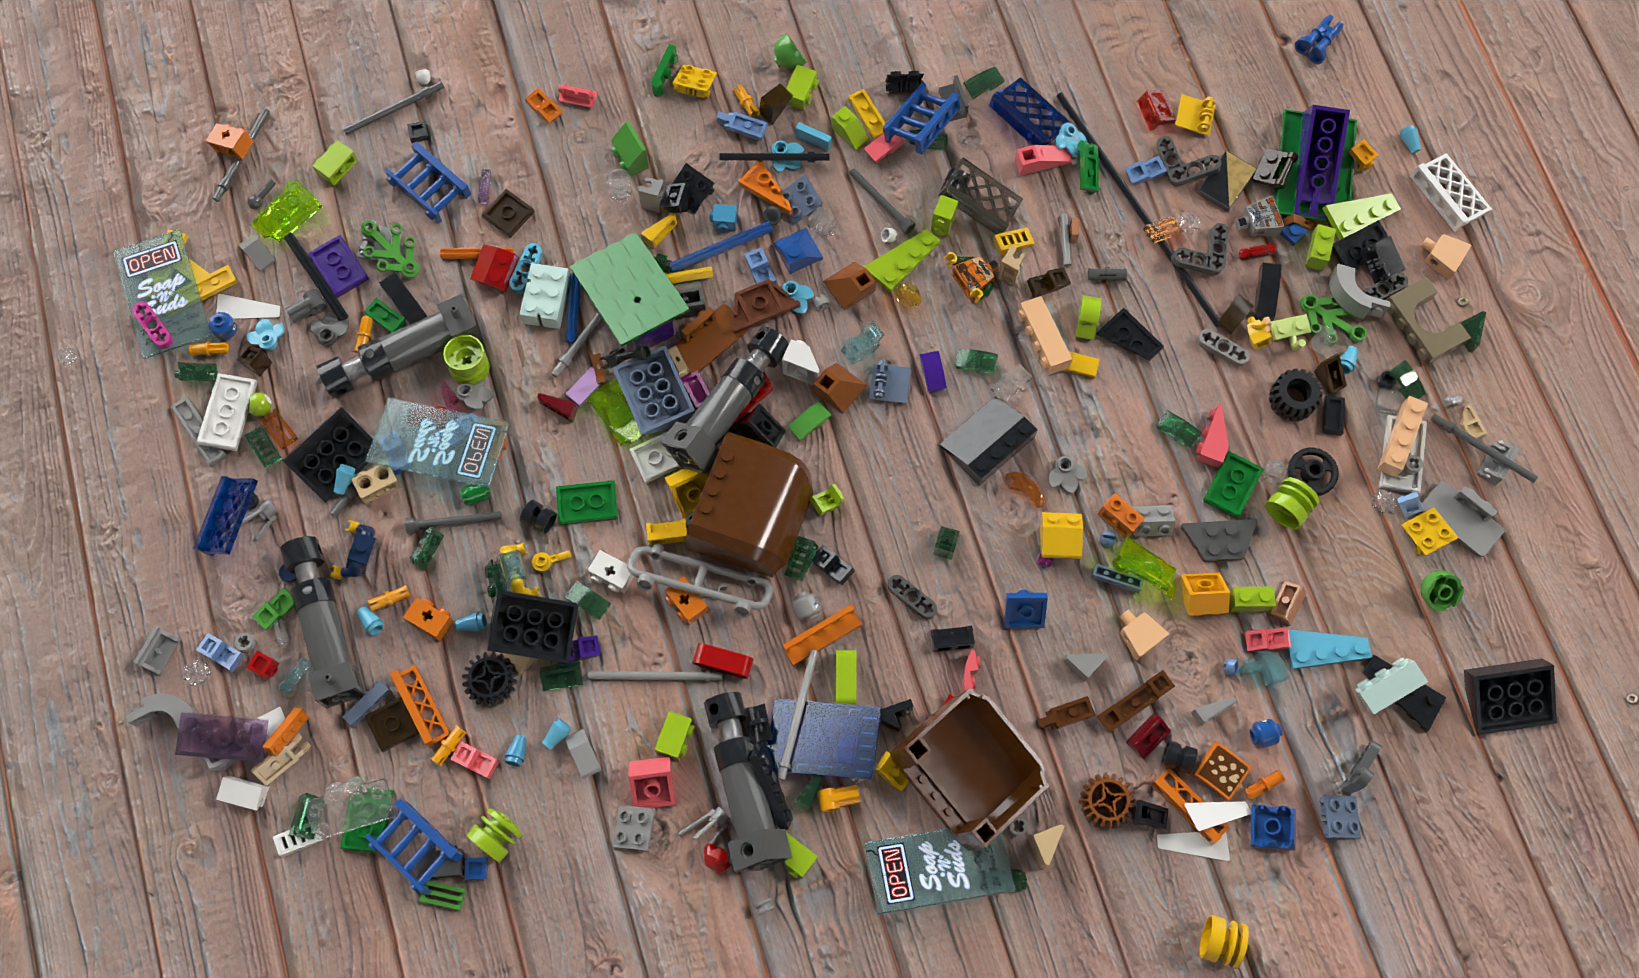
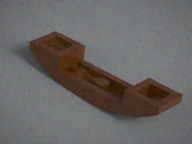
(1136, 701)

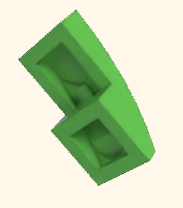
(809, 420)
(275, 609)

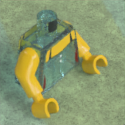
(513, 570)

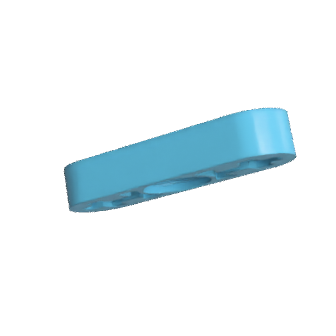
(525, 260)

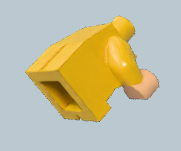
(1259, 332)

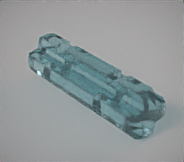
(294, 675)

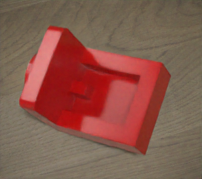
(263, 665)

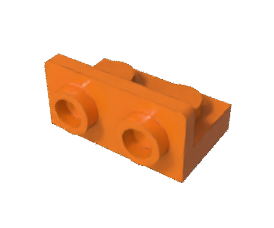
(1120, 515)

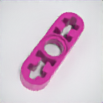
(160, 328)

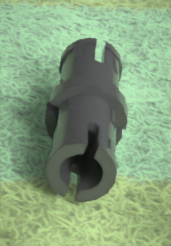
(1104, 274)

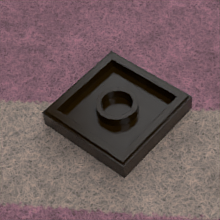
(508, 213)
(391, 724)

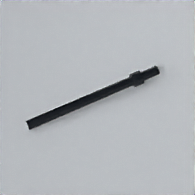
(810, 156)

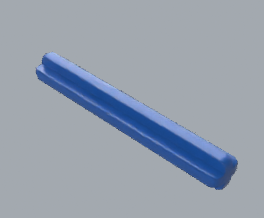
(573, 309)

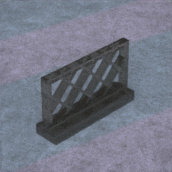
(975, 210)

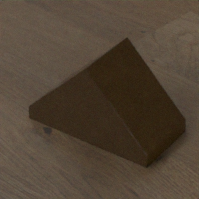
(774, 103)
(255, 360)
(1331, 374)

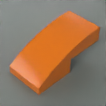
(543, 106)

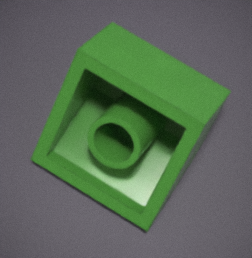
(629, 150)

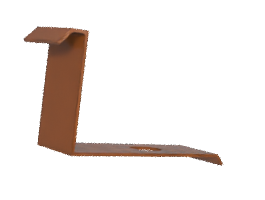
(1299, 220)
(600, 373)

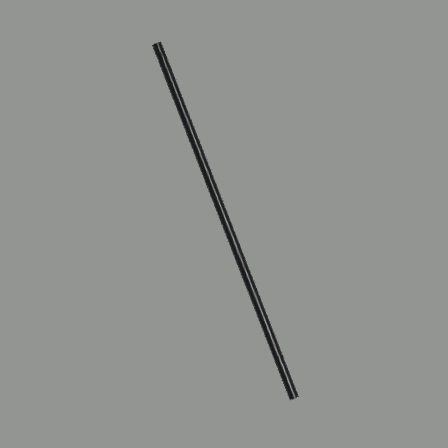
(1137, 207)

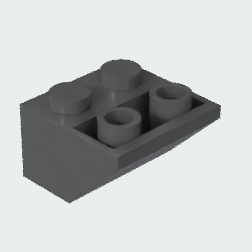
(692, 295)

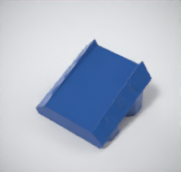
(1273, 827)

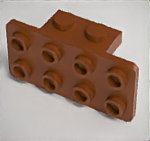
(707, 337)

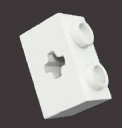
(605, 563)

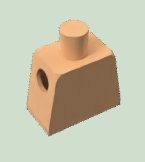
(1445, 254)
(1141, 633)

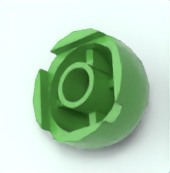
(787, 53)
(1441, 590)

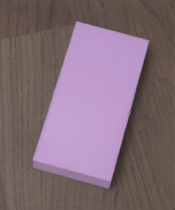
(583, 388)

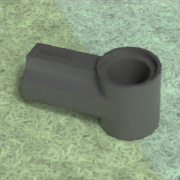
(310, 304)

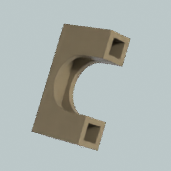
(1427, 344)

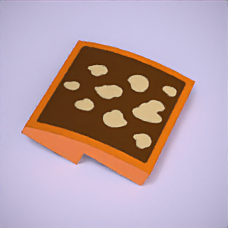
(1221, 770)

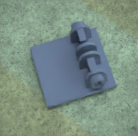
(802, 199)
(889, 383)
(1341, 817)

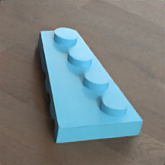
(1320, 649)

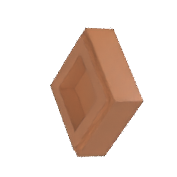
(1074, 230)

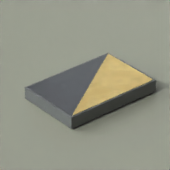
(1228, 183)

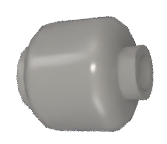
(806, 607)

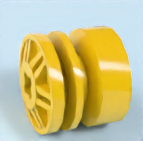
(1228, 942)

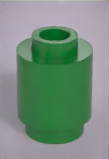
(474, 494)

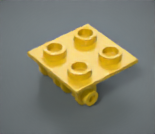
(695, 79)
(1196, 114)
(1429, 532)

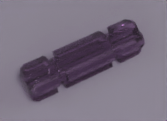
(484, 187)

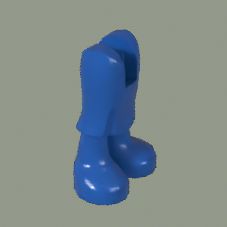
(1323, 36)

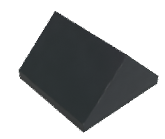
(762, 426)

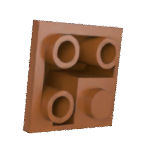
(851, 285)
(838, 387)

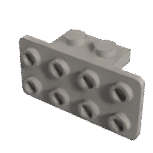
(1466, 515)

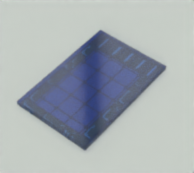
(829, 740)

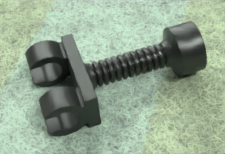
(619, 355)

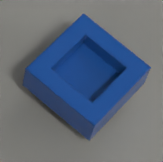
(1293, 233)
(476, 868)

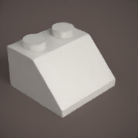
(800, 362)

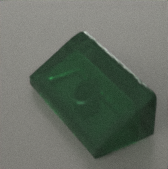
(561, 676)
(300, 824)

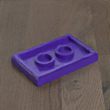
(338, 266)

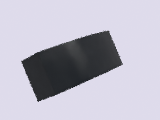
(1267, 291)
(402, 299)

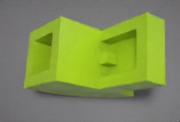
(1088, 317)

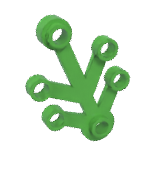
(391, 251)
(1330, 316)

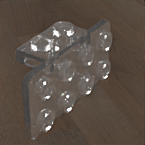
(349, 806)

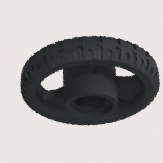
(1319, 467)

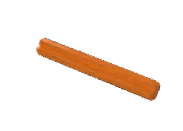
(463, 253)

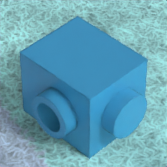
(724, 217)

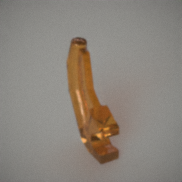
(1027, 485)

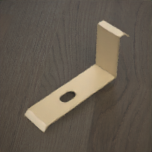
(681, 365)

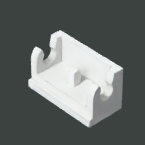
(242, 792)

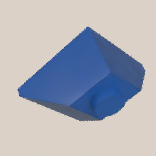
(798, 250)

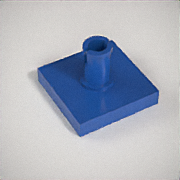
(1025, 610)

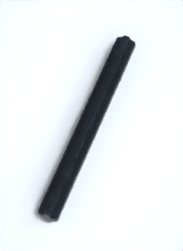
(316, 276)

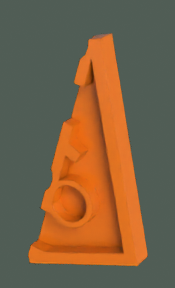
(760, 183)

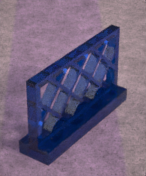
(1020, 120)
(217, 517)

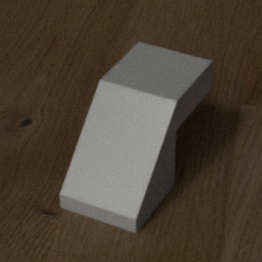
(583, 754)

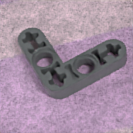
(1179, 168)
(1206, 258)
(1359, 774)

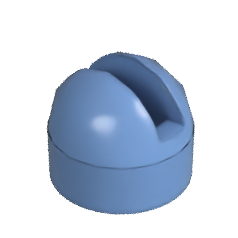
(1107, 543)
(1232, 666)

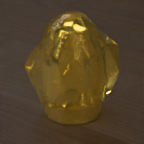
(908, 295)

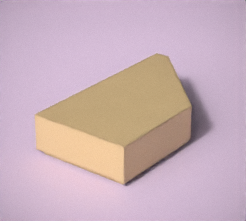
(1471, 423)

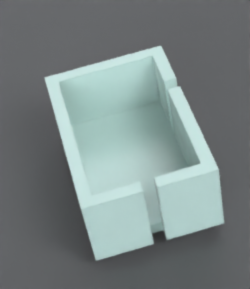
(545, 295)
(1390, 685)

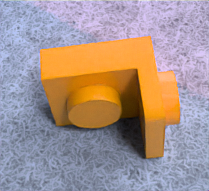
(1364, 155)

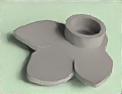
(475, 394)
(1068, 477)

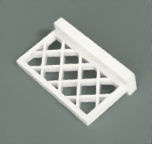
(1441, 197)

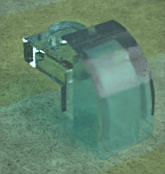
(864, 344)
(1270, 666)

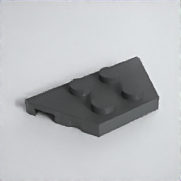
(1221, 539)

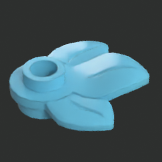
(1069, 139)
(793, 147)
(801, 294)
(266, 335)

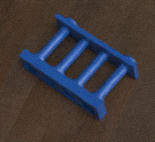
(930, 129)
(433, 166)
(434, 839)

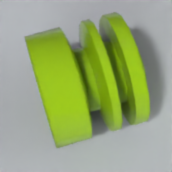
(466, 359)
(1292, 503)
(494, 834)

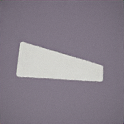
(245, 308)
(1215, 813)
(1194, 844)

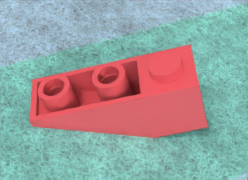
(1040, 158)
(1215, 443)

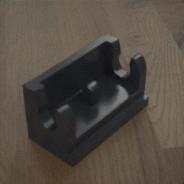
(952, 638)

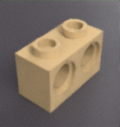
(377, 487)

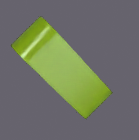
(846, 676)

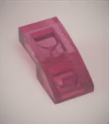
(449, 397)

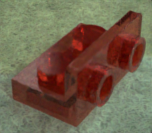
(1155, 109)

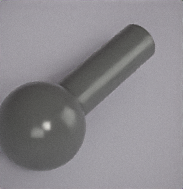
(256, 201)
(350, 494)

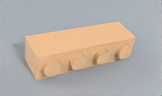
(1045, 335)
(1402, 436)

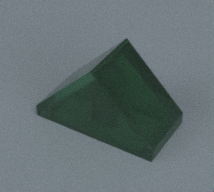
(1474, 328)
(946, 542)

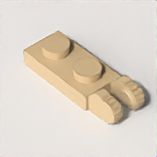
(275, 766)

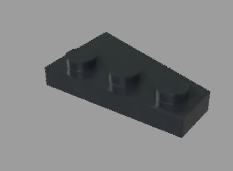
(1348, 249)
(1131, 335)

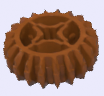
(1104, 791)

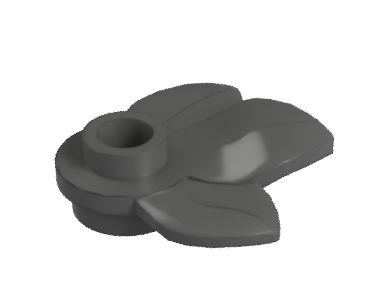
(329, 327)

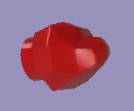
(716, 858)

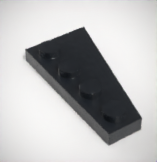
(1420, 704)
(768, 779)

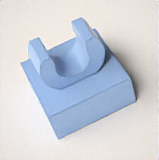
(1410, 504)

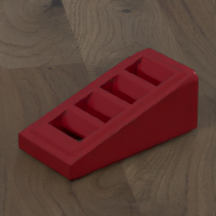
(560, 406)

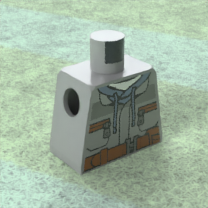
(1261, 219)

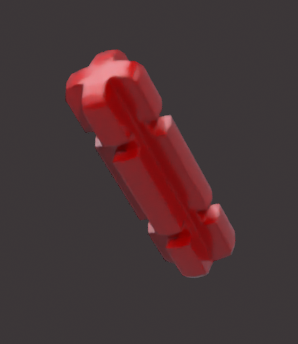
(1257, 251)

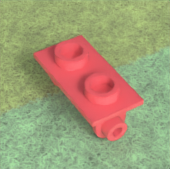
(577, 96)

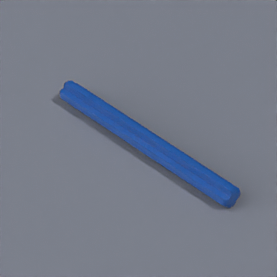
(720, 247)

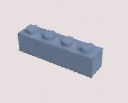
(1112, 577)
(366, 703)

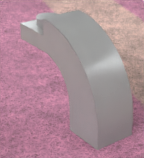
(1351, 298)
(158, 705)

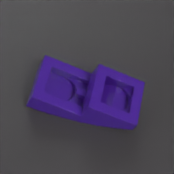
(933, 371)
(584, 648)

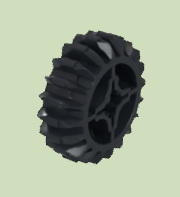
(498, 677)

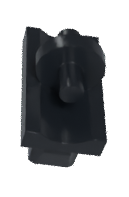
(759, 723)

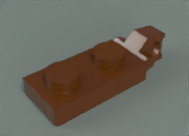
(1067, 714)

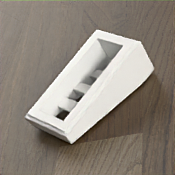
(283, 852)

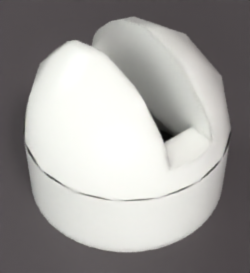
(423, 76)
(892, 235)

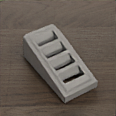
(1206, 713)

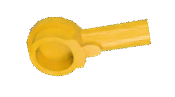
(542, 561)

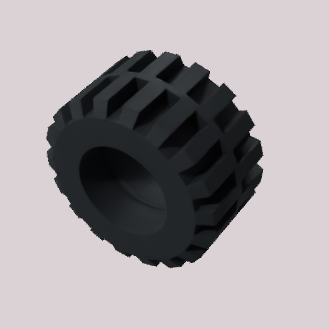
(1302, 382)

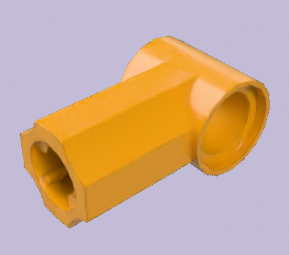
(831, 798)

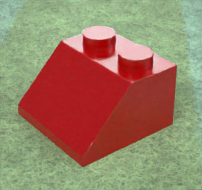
(494, 267)

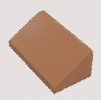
(1288, 602)

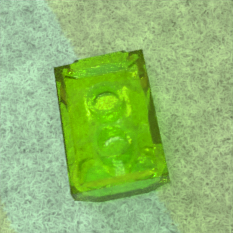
(286, 212)
(615, 412)
(1144, 564)

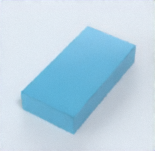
(813, 136)

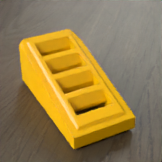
(656, 233)
(999, 238)

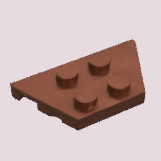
(760, 304)

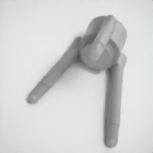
(265, 510)
(716, 818)

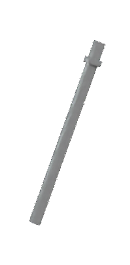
(614, 675)
(784, 764)

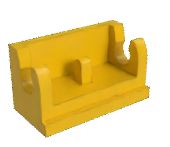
(666, 532)

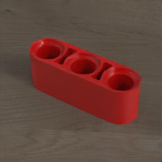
(723, 661)

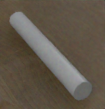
(1065, 240)

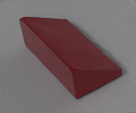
(1148, 736)

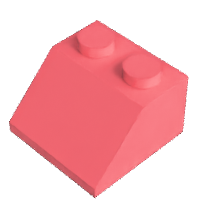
(652, 782)

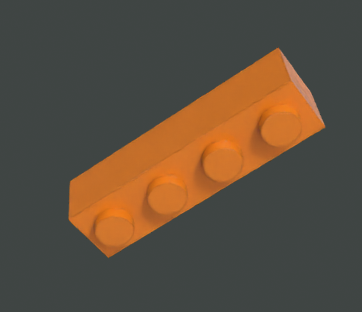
(285, 732)

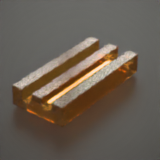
(1154, 233)
(270, 418)

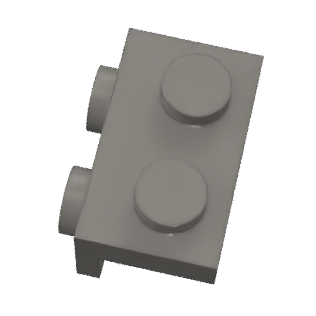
(1157, 521)

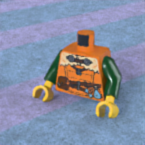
(973, 275)

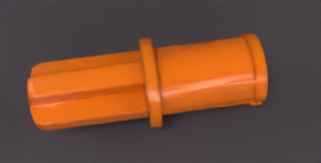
(1264, 784)

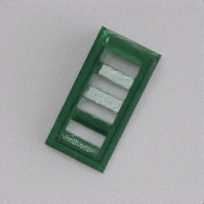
(254, 434)
(795, 556)
(807, 796)

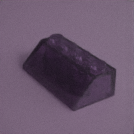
(221, 736)

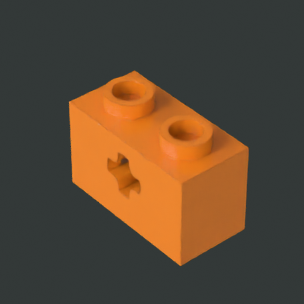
(230, 140)
(693, 610)
(435, 627)

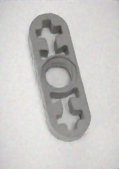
(1224, 355)

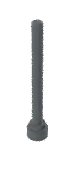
(905, 224)
(413, 525)

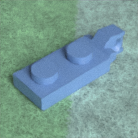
(743, 124)

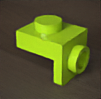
(827, 500)

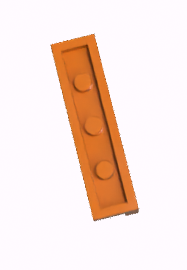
(822, 635)
(412, 705)
(1172, 796)

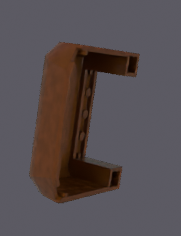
(751, 506)
(971, 768)

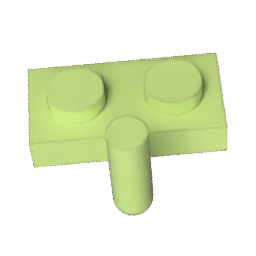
(1290, 329)

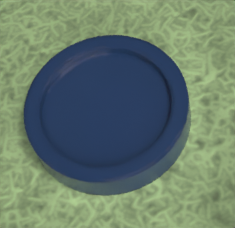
(286, 576)

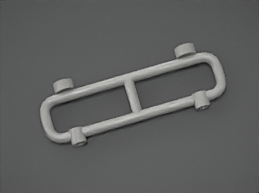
(742, 606)

